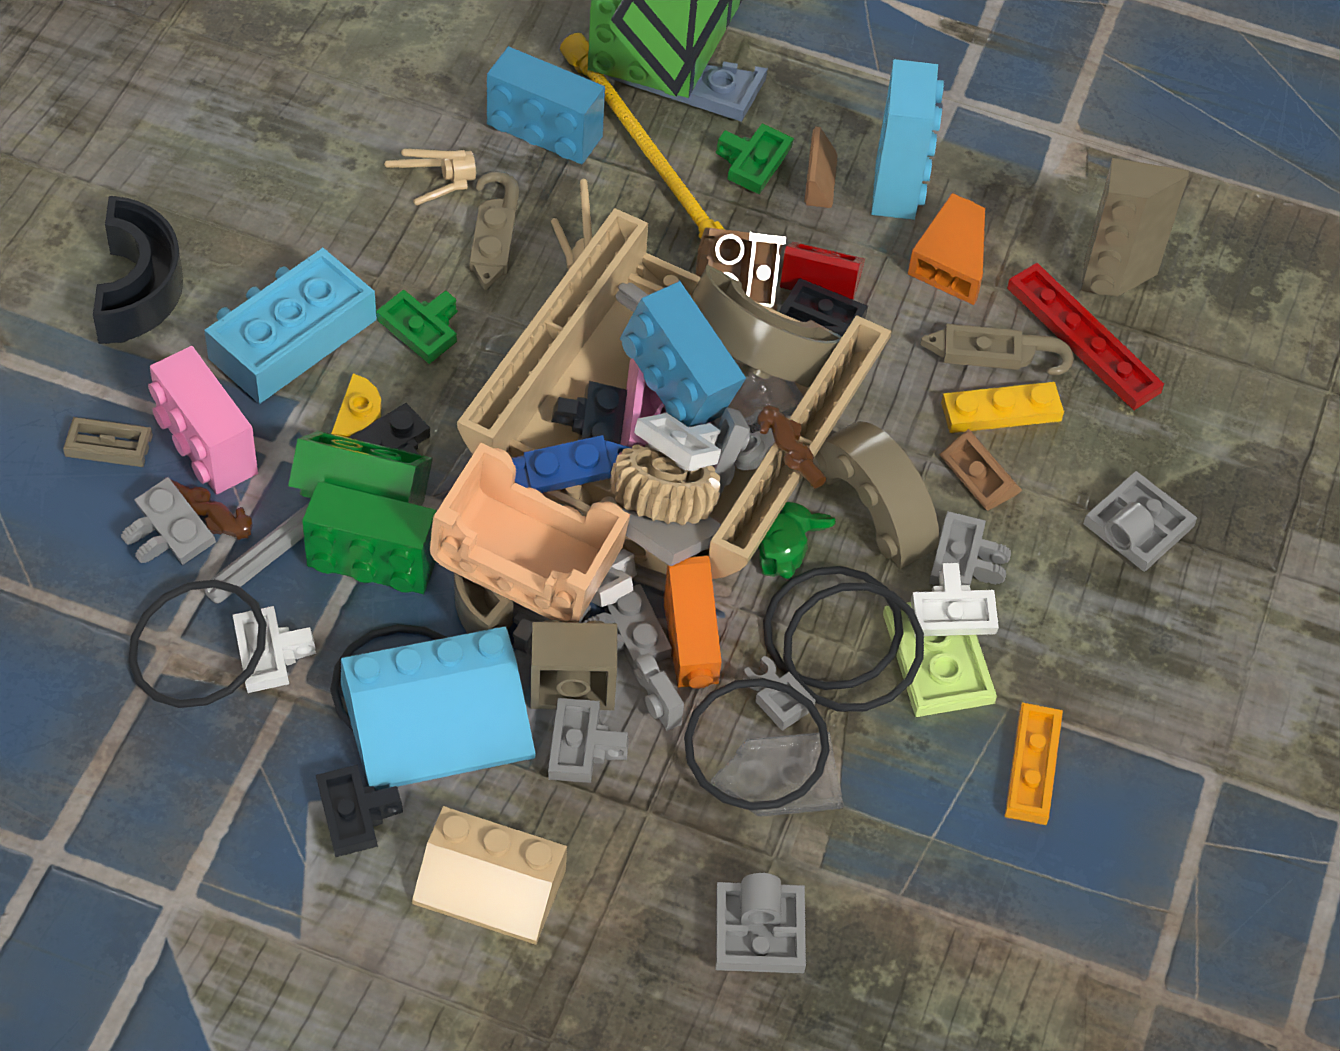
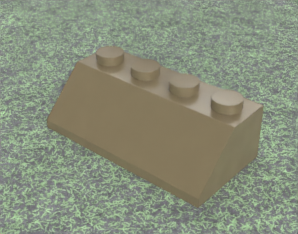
(1132, 226)

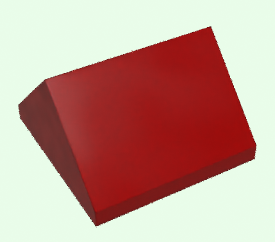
(821, 267)

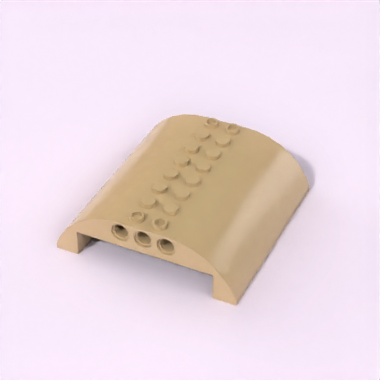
(579, 342)

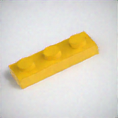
(1002, 407)

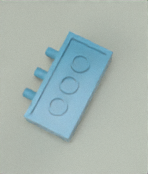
(907, 139)
(290, 324)

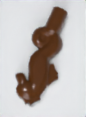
(785, 435)
(219, 518)

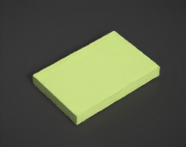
(950, 675)

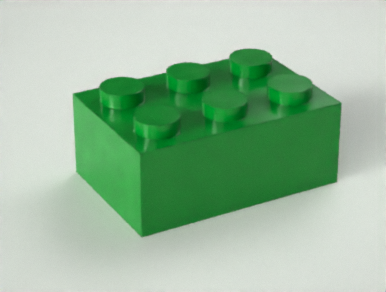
(359, 467)
(369, 538)

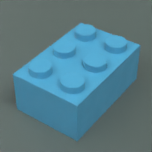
(545, 105)
(681, 356)

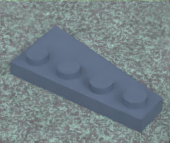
(720, 90)

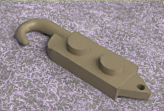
(494, 230)
(994, 347)

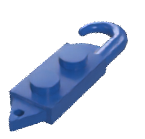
(567, 464)

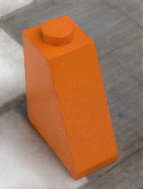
(952, 250)
(692, 623)

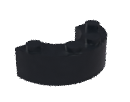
(155, 284)

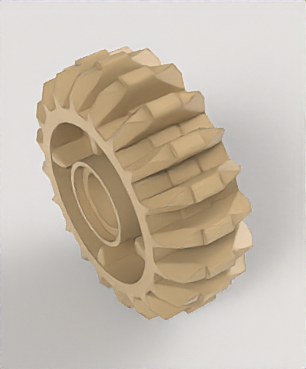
(660, 489)

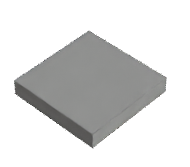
(672, 541)

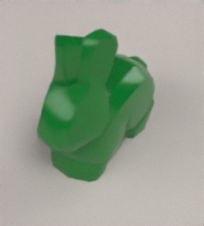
(786, 541)

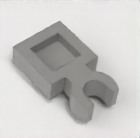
(662, 697)
(777, 704)

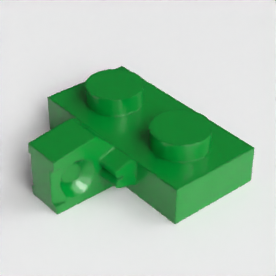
(754, 158)
(422, 324)

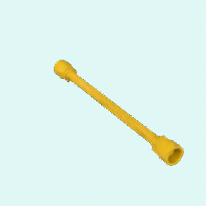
(575, 51)

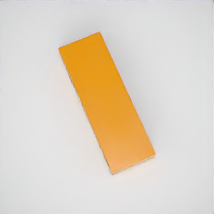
(1033, 763)

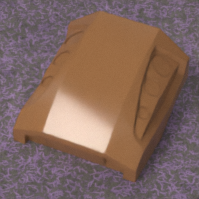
(746, 258)

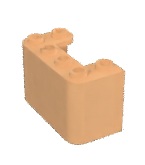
(523, 541)

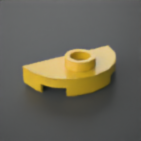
(359, 407)

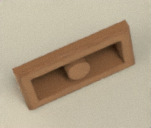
(821, 171)
(980, 471)

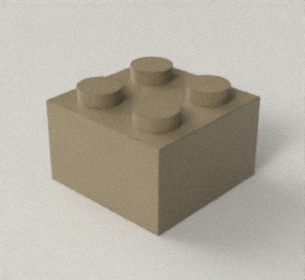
(573, 663)

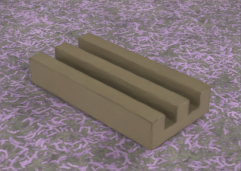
(106, 447)

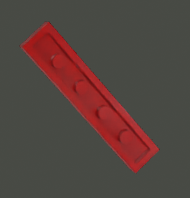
(1085, 336)

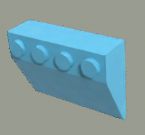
(437, 708)

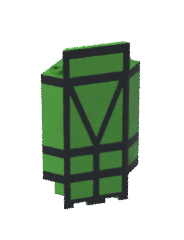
(657, 40)

